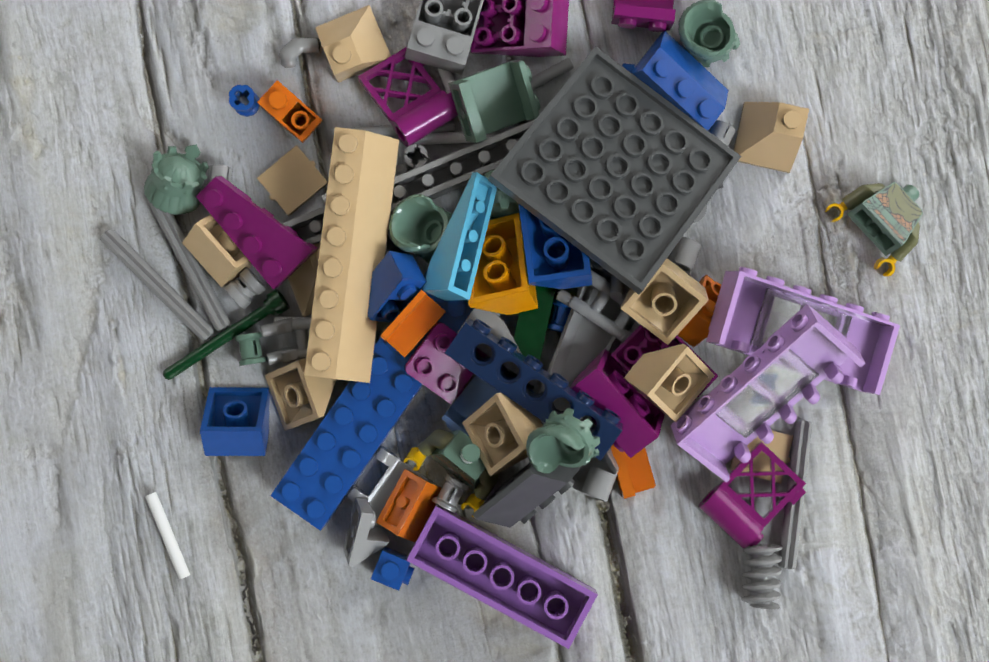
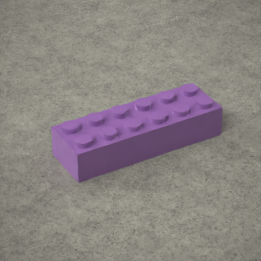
(503, 576)

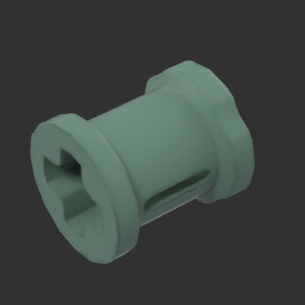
(250, 348)

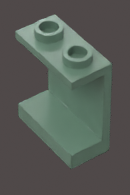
(494, 99)

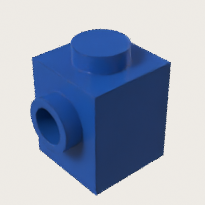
(392, 569)

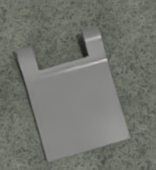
(386, 483)

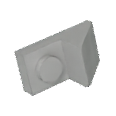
(362, 535)

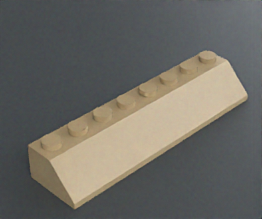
(349, 252)

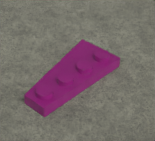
(264, 241)

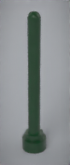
(272, 305)

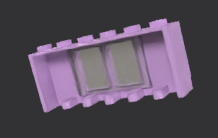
(755, 308)
(764, 390)

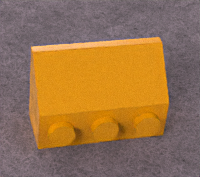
(502, 270)

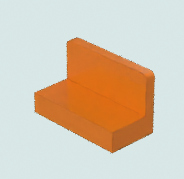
(413, 323)
(633, 473)
(409, 506)

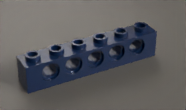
(464, 351)

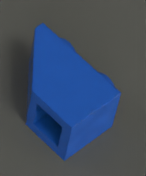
(394, 286)

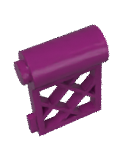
(425, 111)
(735, 514)

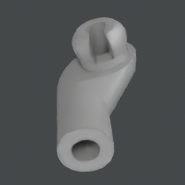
(295, 47)

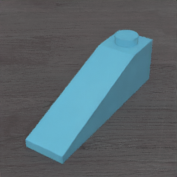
(460, 247)

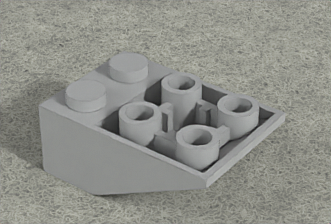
(444, 33)

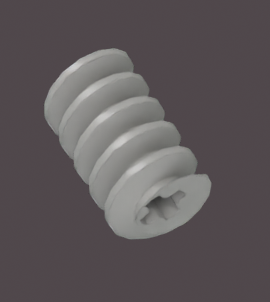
(762, 576)

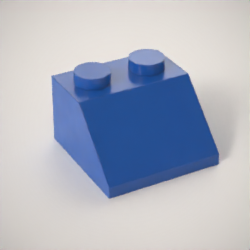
(236, 421)

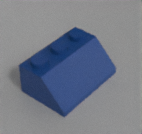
(682, 80)
(552, 258)

